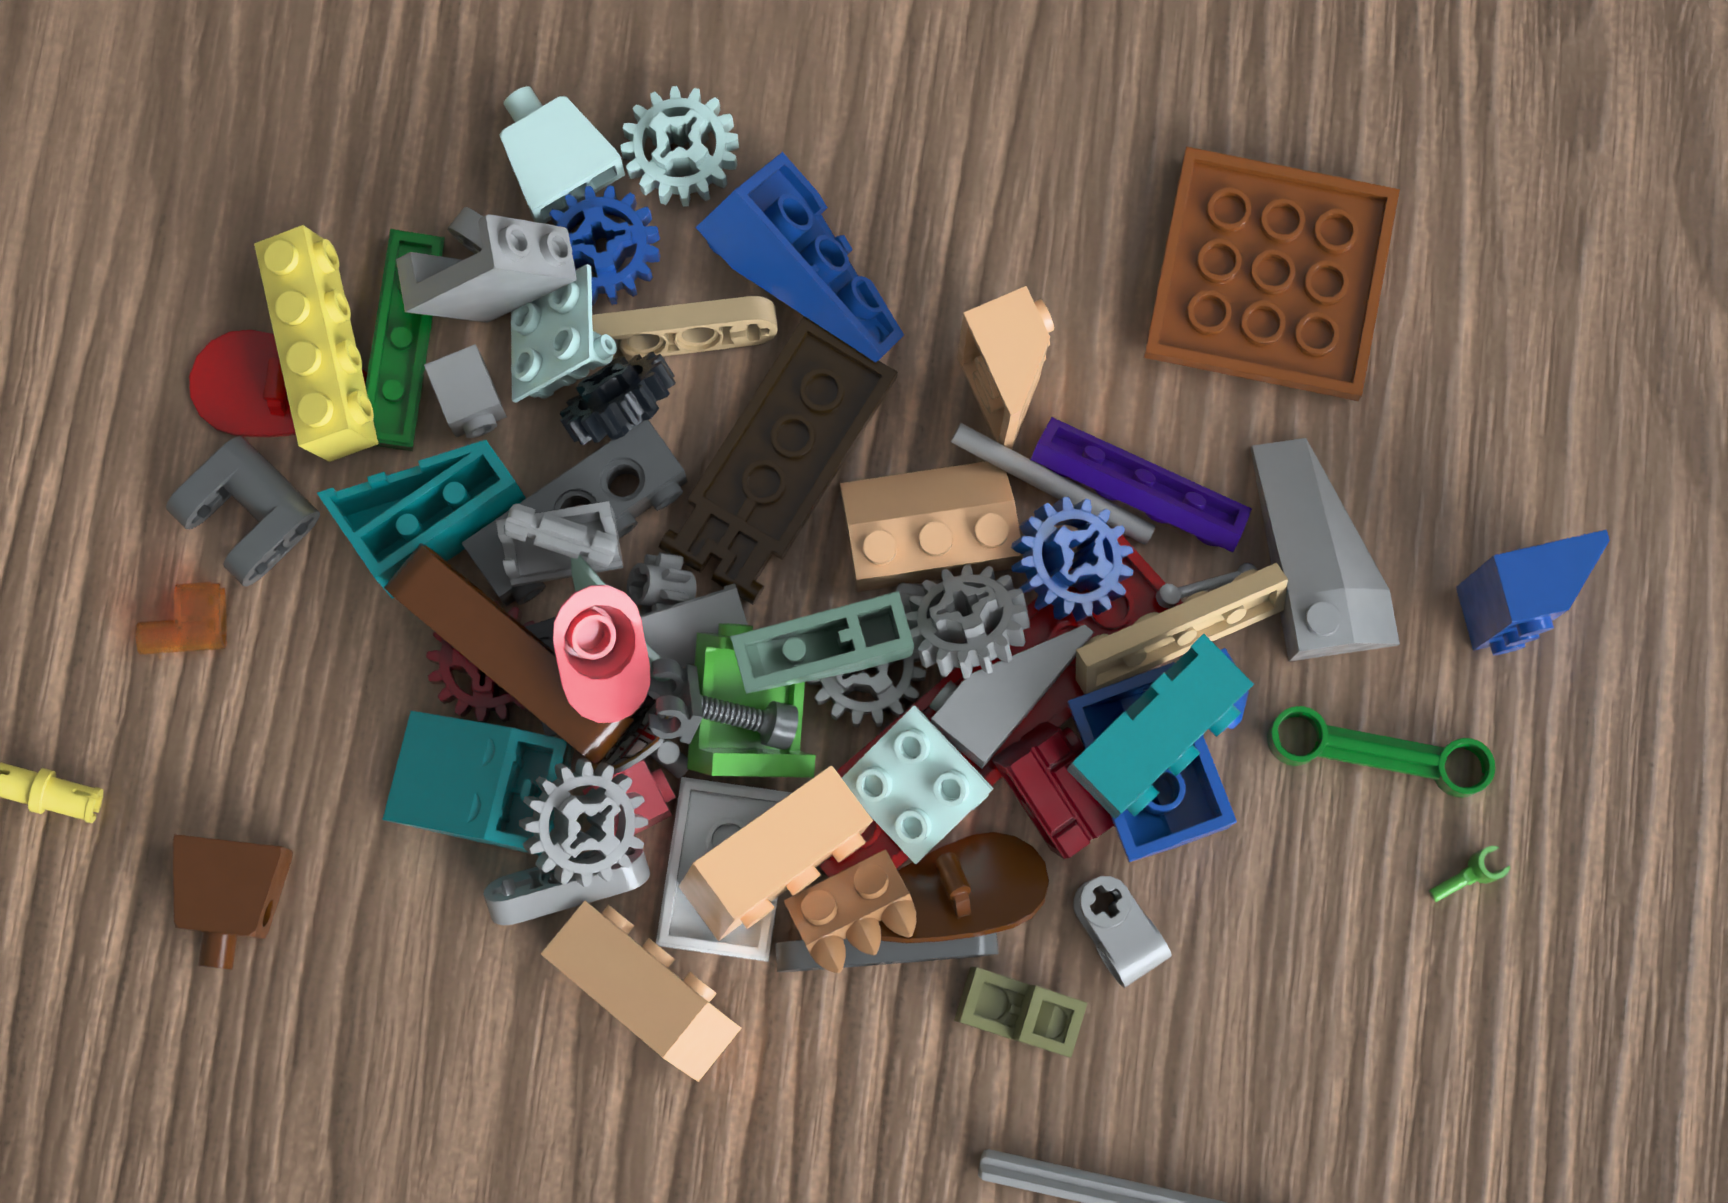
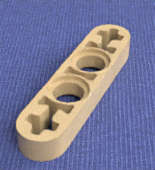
(690, 327)

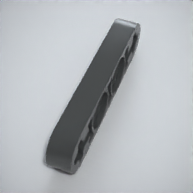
(795, 957)

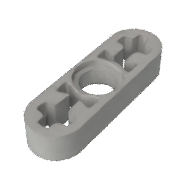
(537, 893)

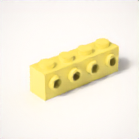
(316, 344)

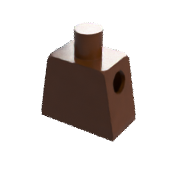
(226, 892)

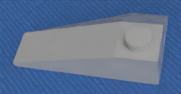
(1333, 586)

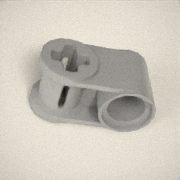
(1127, 937)

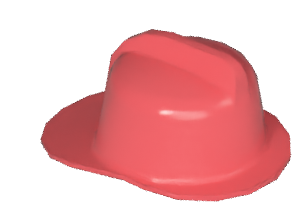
(601, 653)

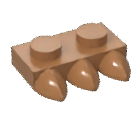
(851, 908)

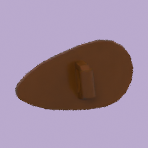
(973, 888)

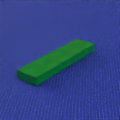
(399, 348)

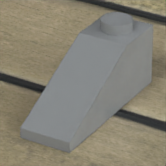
(992, 705)

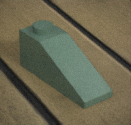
(824, 644)

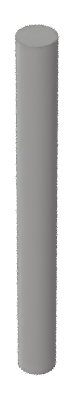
(1048, 481)

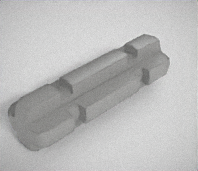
(560, 535)

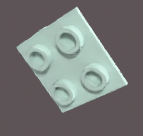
(556, 340)
(916, 784)

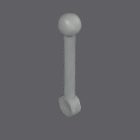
(1170, 595)

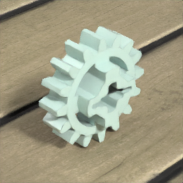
(690, 124)

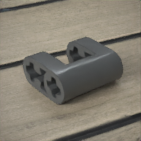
(262, 490)

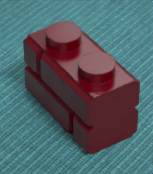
(1048, 793)

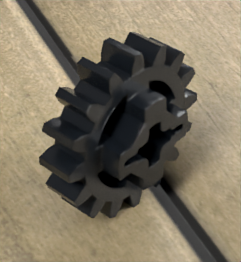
(617, 398)

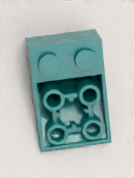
(471, 778)

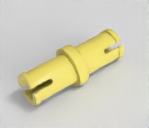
(47, 792)

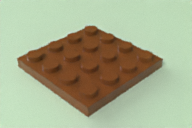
(1272, 273)

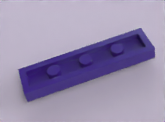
(1142, 485)

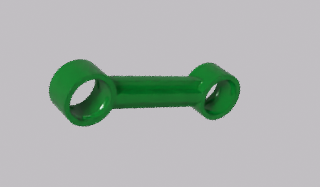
(1382, 752)

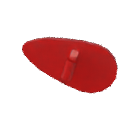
(242, 386)

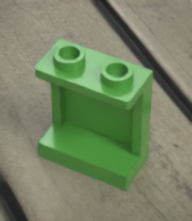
(729, 749)

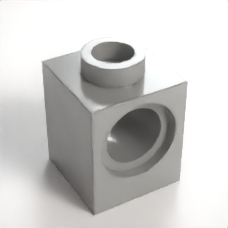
(466, 392)

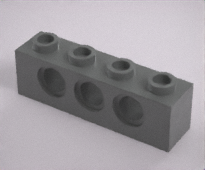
(589, 482)

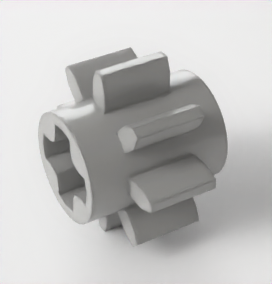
(660, 582)

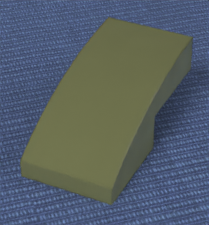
(1021, 1011)

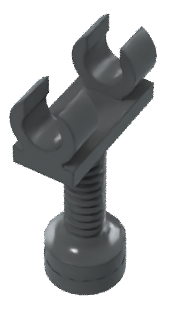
(683, 700)

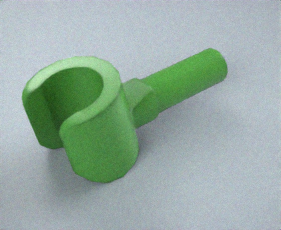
(1473, 873)

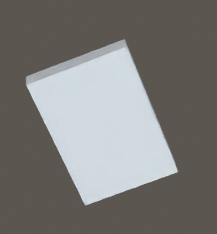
(703, 819)

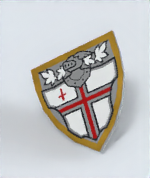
(640, 742)

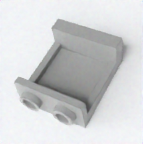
(513, 268)

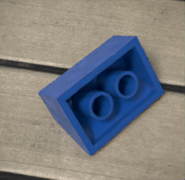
(1525, 590)
(1186, 805)

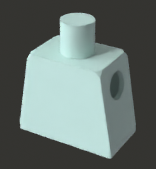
(555, 152)

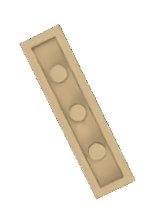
(1170, 634)

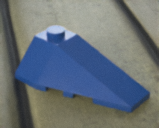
(782, 243)

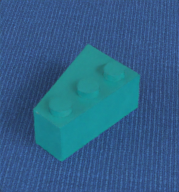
(427, 504)
(1161, 729)

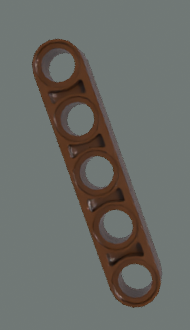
(498, 647)

